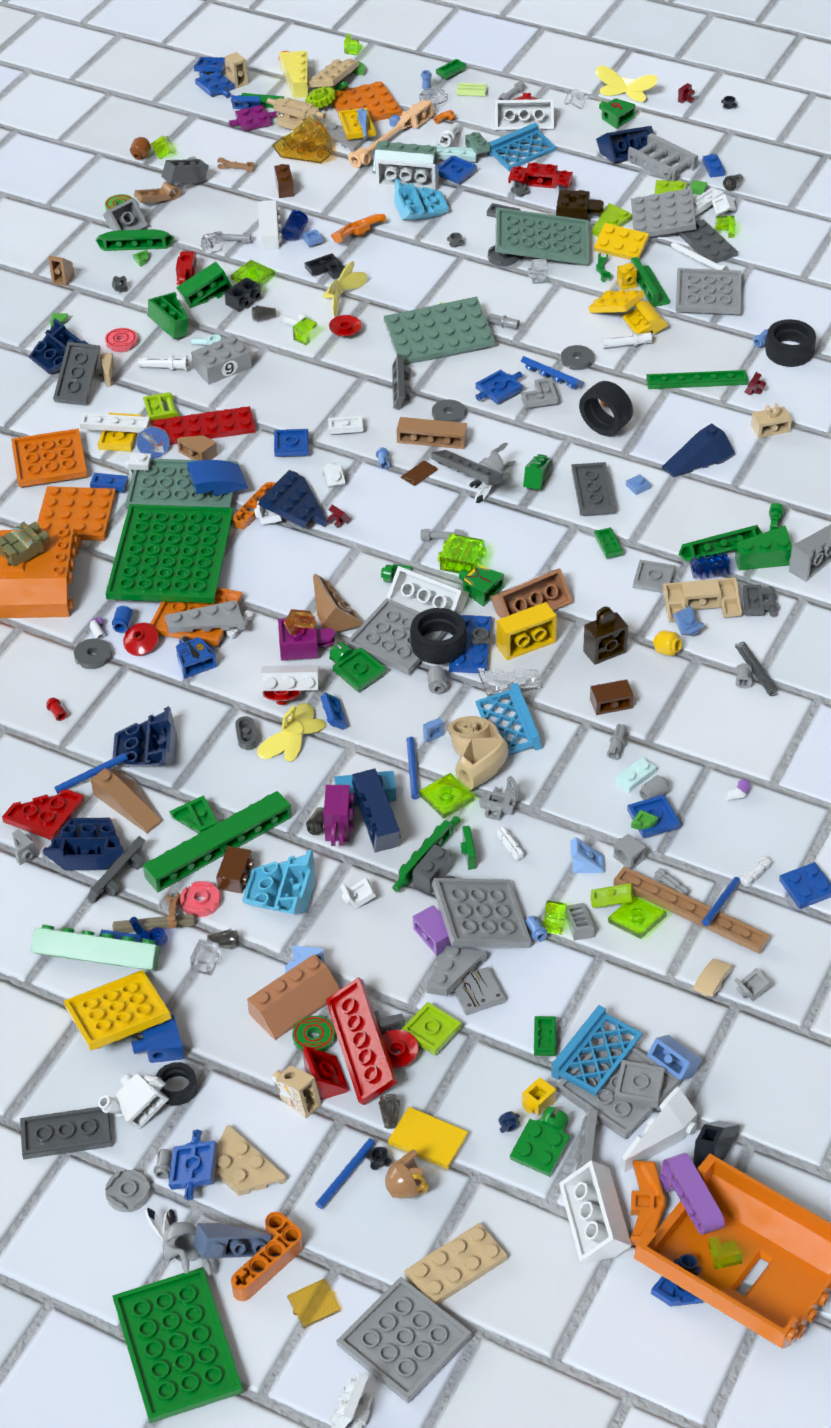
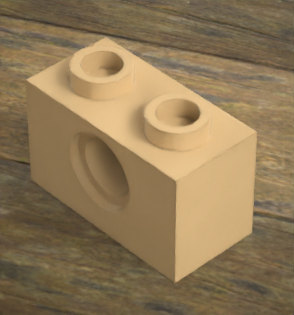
(236, 69)

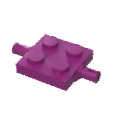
(252, 118)

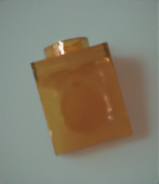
(299, 618)

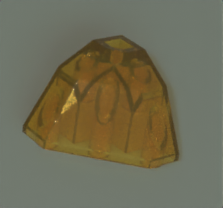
(306, 142)

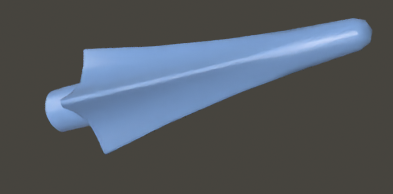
(362, 118)

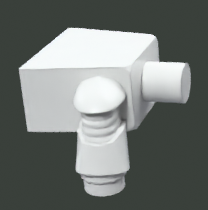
(136, 1099)

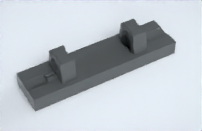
(399, 373)
(106, 882)

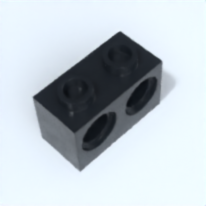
(242, 294)

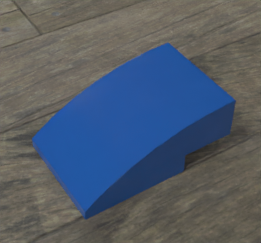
(216, 476)

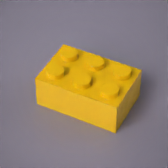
(526, 631)

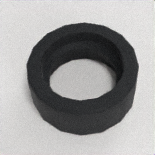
(178, 1069)

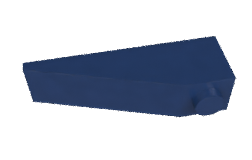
(616, 144)
(704, 448)

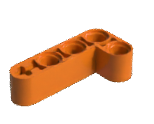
(246, 1281)

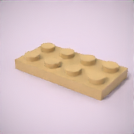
(333, 73)
(456, 1264)

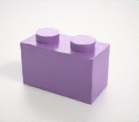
(431, 929)

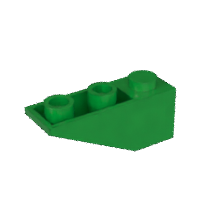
(536, 471)

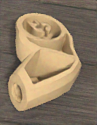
(480, 749)

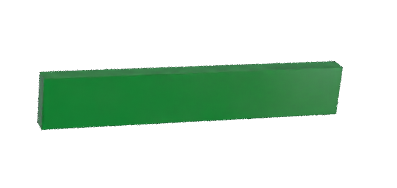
(696, 379)

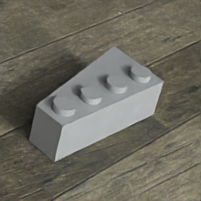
(811, 554)

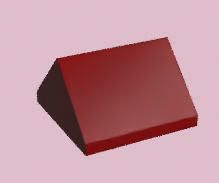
(326, 1071)

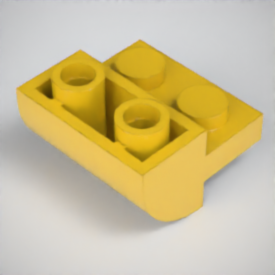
(644, 319)

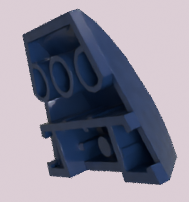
(51, 350)
(149, 742)
(85, 845)

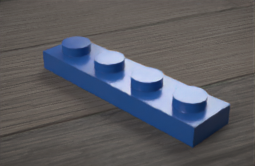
(557, 375)

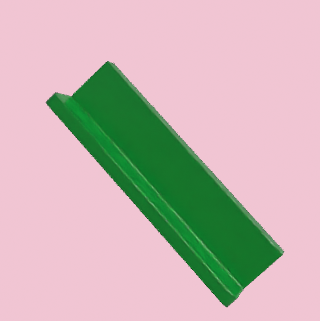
(650, 284)

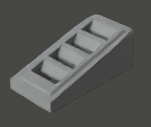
(583, 931)

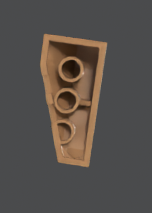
(332, 608)
(125, 797)

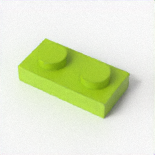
(611, 895)

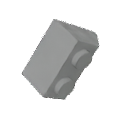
(125, 217)

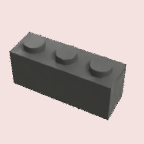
(184, 171)

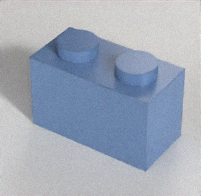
(674, 1057)

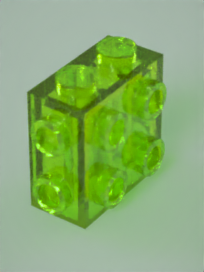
(461, 553)

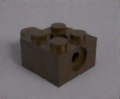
(577, 204)
(605, 636)

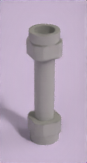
(518, 87)
(245, 238)
(426, 534)

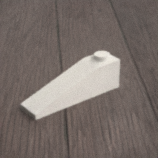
(669, 1128)

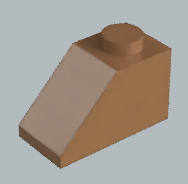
(61, 270)
(197, 447)

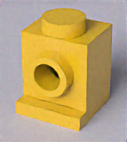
(627, 276)
(538, 1096)

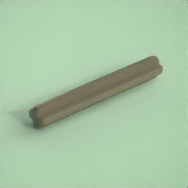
(149, 923)

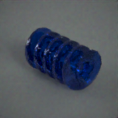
(294, 225)
(710, 564)

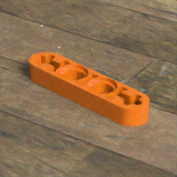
(244, 518)

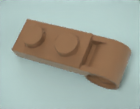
(165, 193)

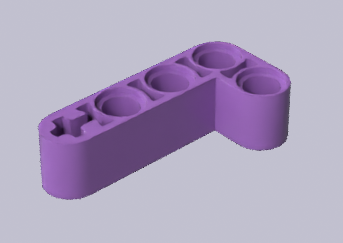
(681, 1175)

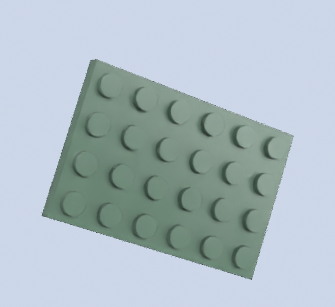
(542, 236)
(439, 330)
(170, 484)

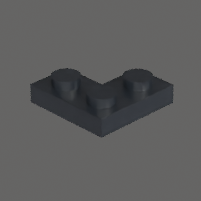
(325, 263)

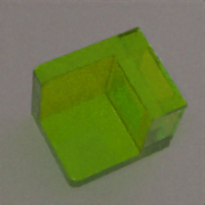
(351, 46)
(163, 146)
(726, 223)
(302, 329)
(555, 917)
(724, 1254)

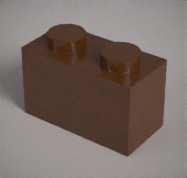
(284, 180)
(611, 697)
(235, 869)

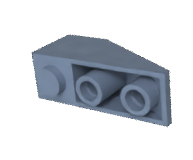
(228, 1241)

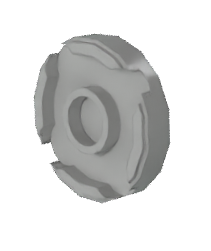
(128, 1191)

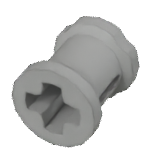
(743, 675)

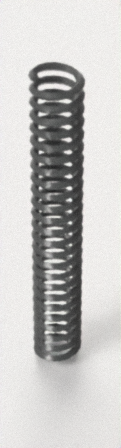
(761, 670)

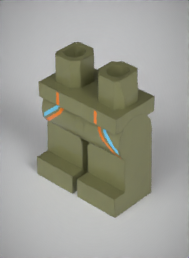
(23, 543)

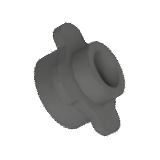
(519, 189)
(455, 239)
(116, 283)
(480, 636)

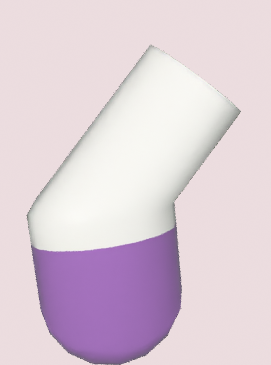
(95, 624)
(740, 792)

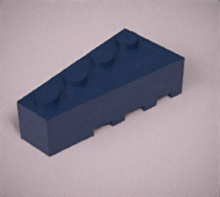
(376, 810)

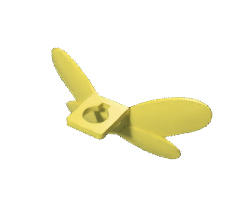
(618, 85)
(346, 281)
(290, 737)

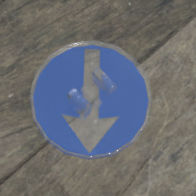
(153, 441)

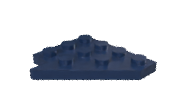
(293, 500)

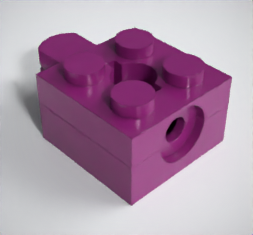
(304, 641)
(338, 813)

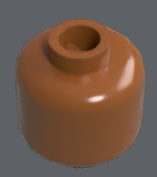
(140, 148)

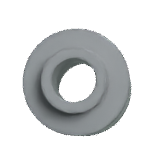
(437, 680)
(654, 787)

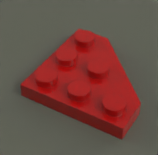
(44, 814)

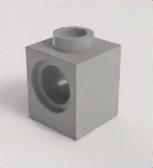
(629, 851)

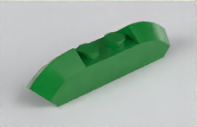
(134, 240)
(717, 543)

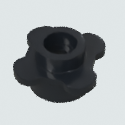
(729, 102)
(378, 1152)

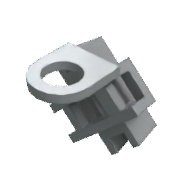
(508, 800)

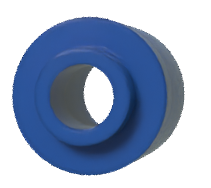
(122, 619)

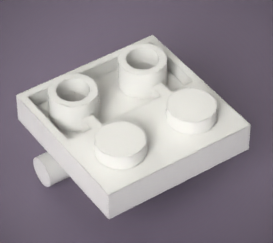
(349, 1409)

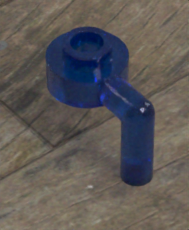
(156, 934)

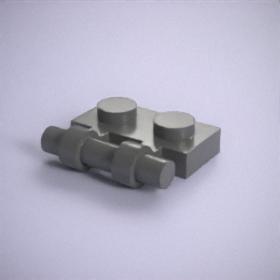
(753, 600)

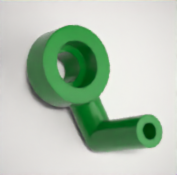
(389, 572)

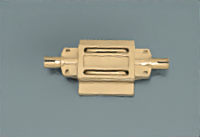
(293, 112)

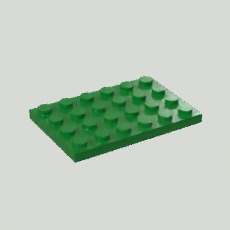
(177, 1345)

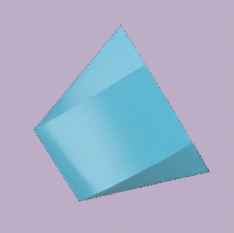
(418, 203)
(282, 885)

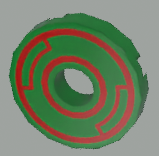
(310, 1025)

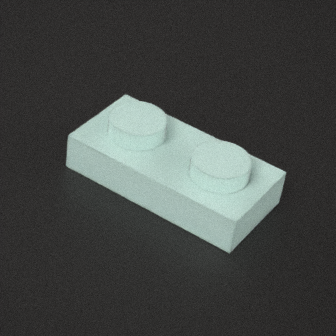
(635, 774)

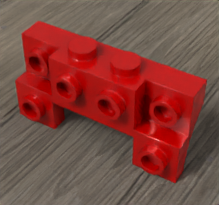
(541, 175)

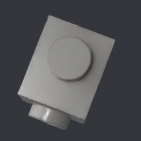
(24, 845)
(753, 984)

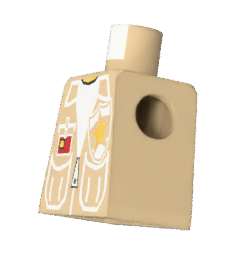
(298, 1090)

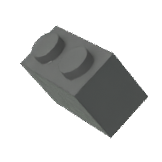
(434, 865)

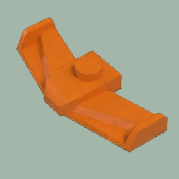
(358, 227)
(648, 1201)

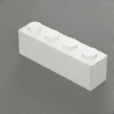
(269, 225)

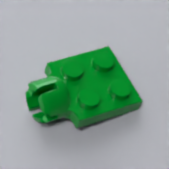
(355, 666)
(542, 1142)

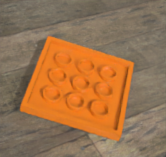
(371, 96)
(49, 457)
(79, 509)
(209, 637)

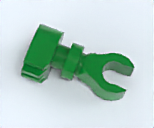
(775, 513)

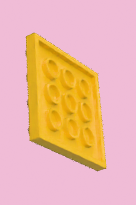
(117, 1010)

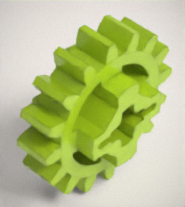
(321, 97)

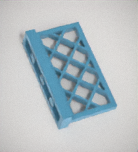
(516, 140)
(522, 713)
(578, 1046)

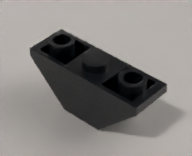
(714, 1139)

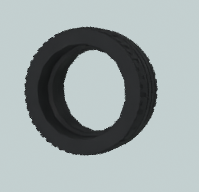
(787, 354)
(615, 399)
(438, 620)

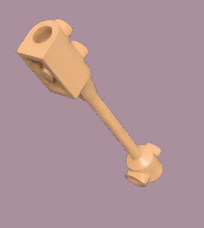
(412, 118)

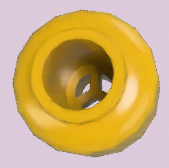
(667, 643)

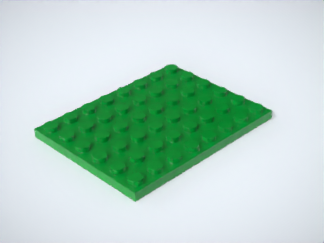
(170, 553)

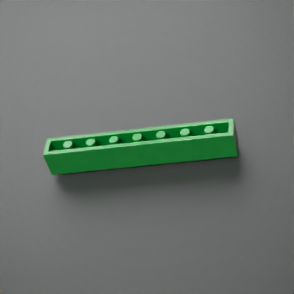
(213, 842)

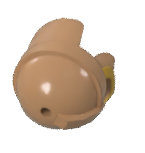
(404, 1178)

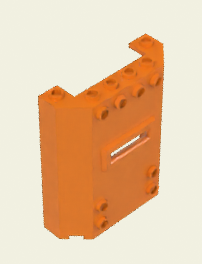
(41, 583)
(764, 1228)

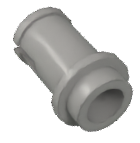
(162, 1169)

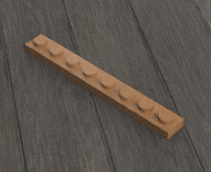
(692, 910)

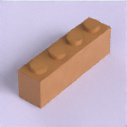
(432, 433)

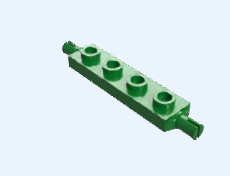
(439, 837)

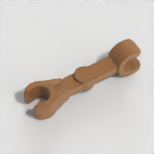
(226, 164)
(172, 902)

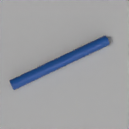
(412, 768)
(90, 773)
(720, 901)
(345, 1173)

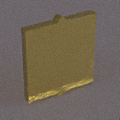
(313, 1303)

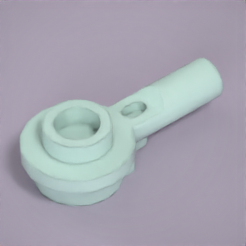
(206, 340)

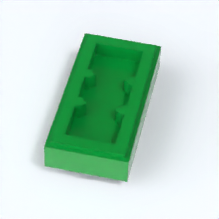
(451, 68)
(608, 542)
(467, 847)
(544, 1035)

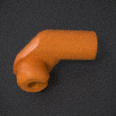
(442, 116)

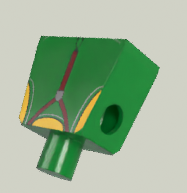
(482, 583)

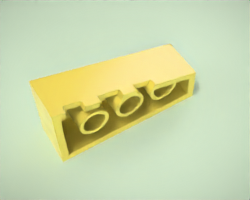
(296, 71)

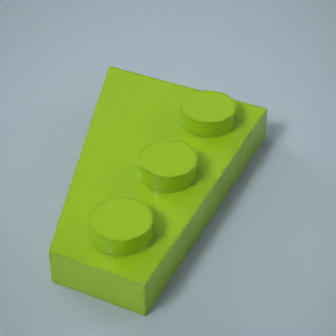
(612, 215)

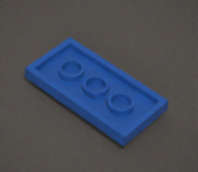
(474, 655)

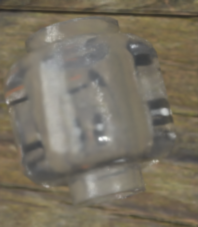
(212, 243)

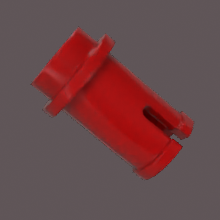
(55, 707)

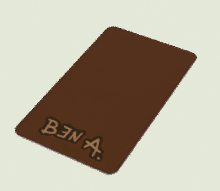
(419, 473)

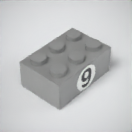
(221, 359)

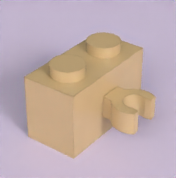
(771, 421)

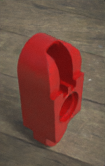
(185, 266)

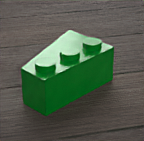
(204, 286)
(168, 314)
(764, 550)

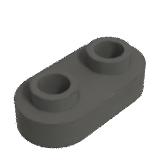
(246, 732)

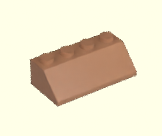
(544, 588)
(292, 997)

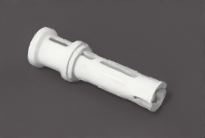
(448, 135)
(171, 362)

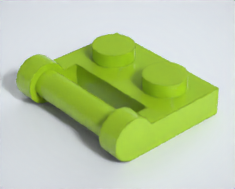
(155, 407)

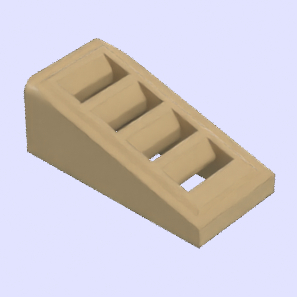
(107, 367)

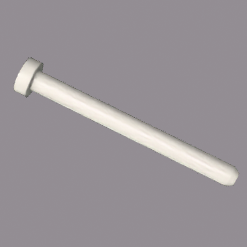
(698, 257)

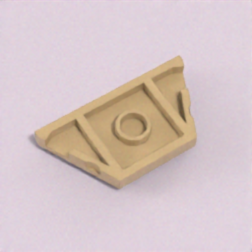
(243, 1166)

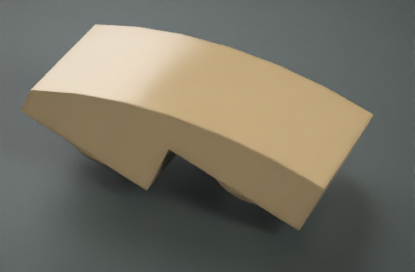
(711, 977)

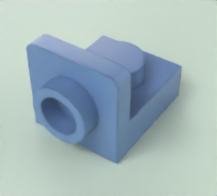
(687, 621)

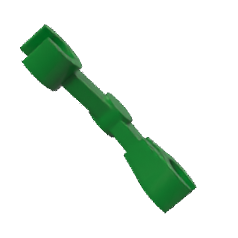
(599, 267)

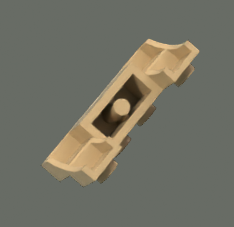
(703, 595)

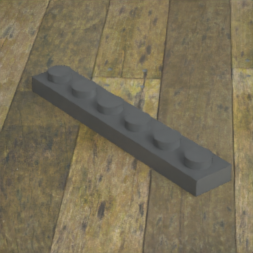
(467, 466)

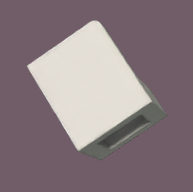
(723, 203)

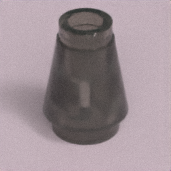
(732, 181)
(262, 313)
(315, 823)
(226, 939)
(389, 1109)

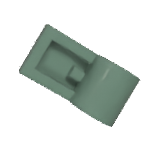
(477, 143)

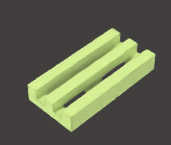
(471, 89)

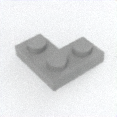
(544, 394)

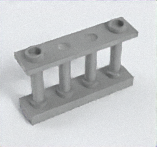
(662, 148)

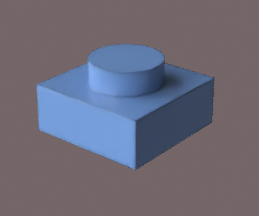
(312, 238)
(638, 484)
(433, 729)

